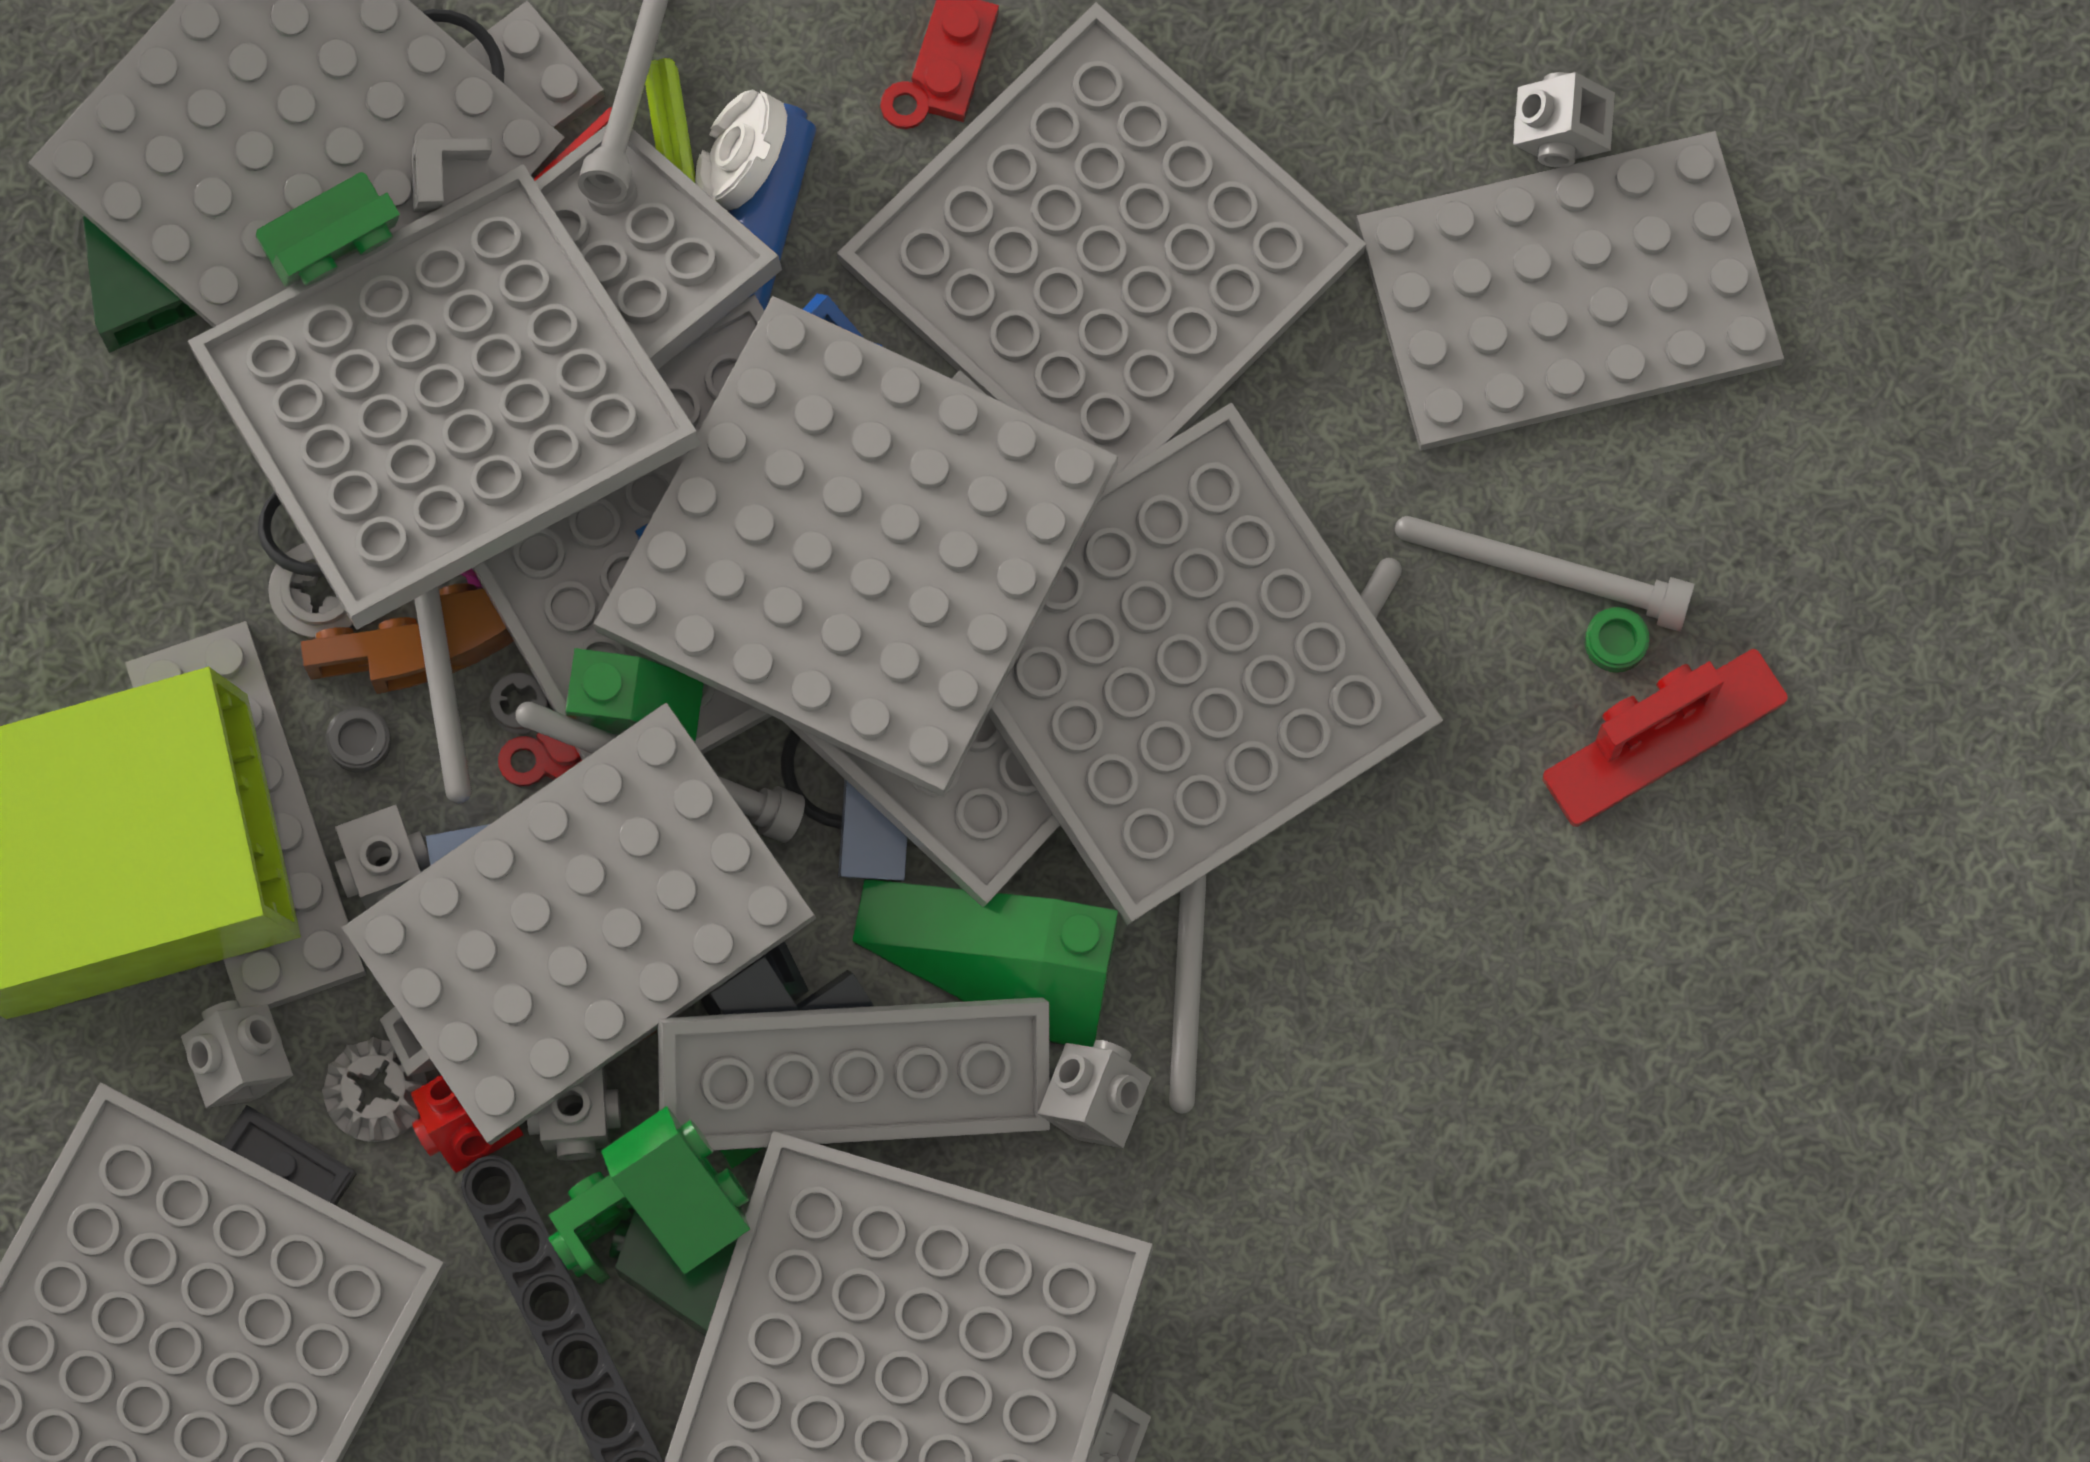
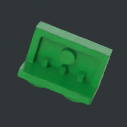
(326, 228)
(590, 1215)

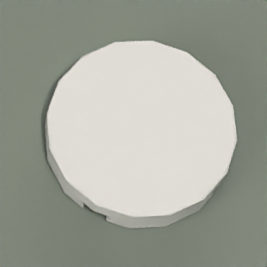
(745, 148)

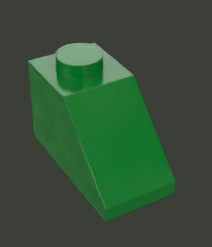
(622, 689)

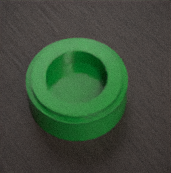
(1616, 639)

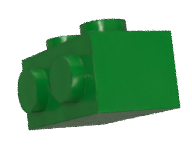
(677, 1189)

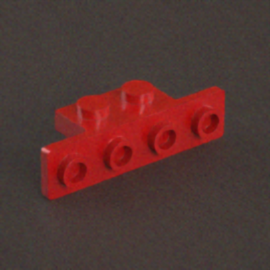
(1663, 732)

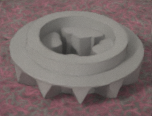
(296, 608)
(344, 1098)

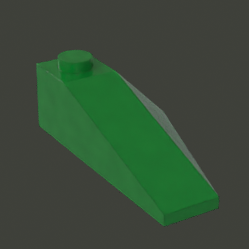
(998, 950)

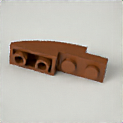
(395, 649)

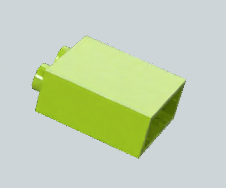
(135, 842)

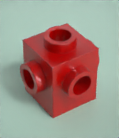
(449, 1129)

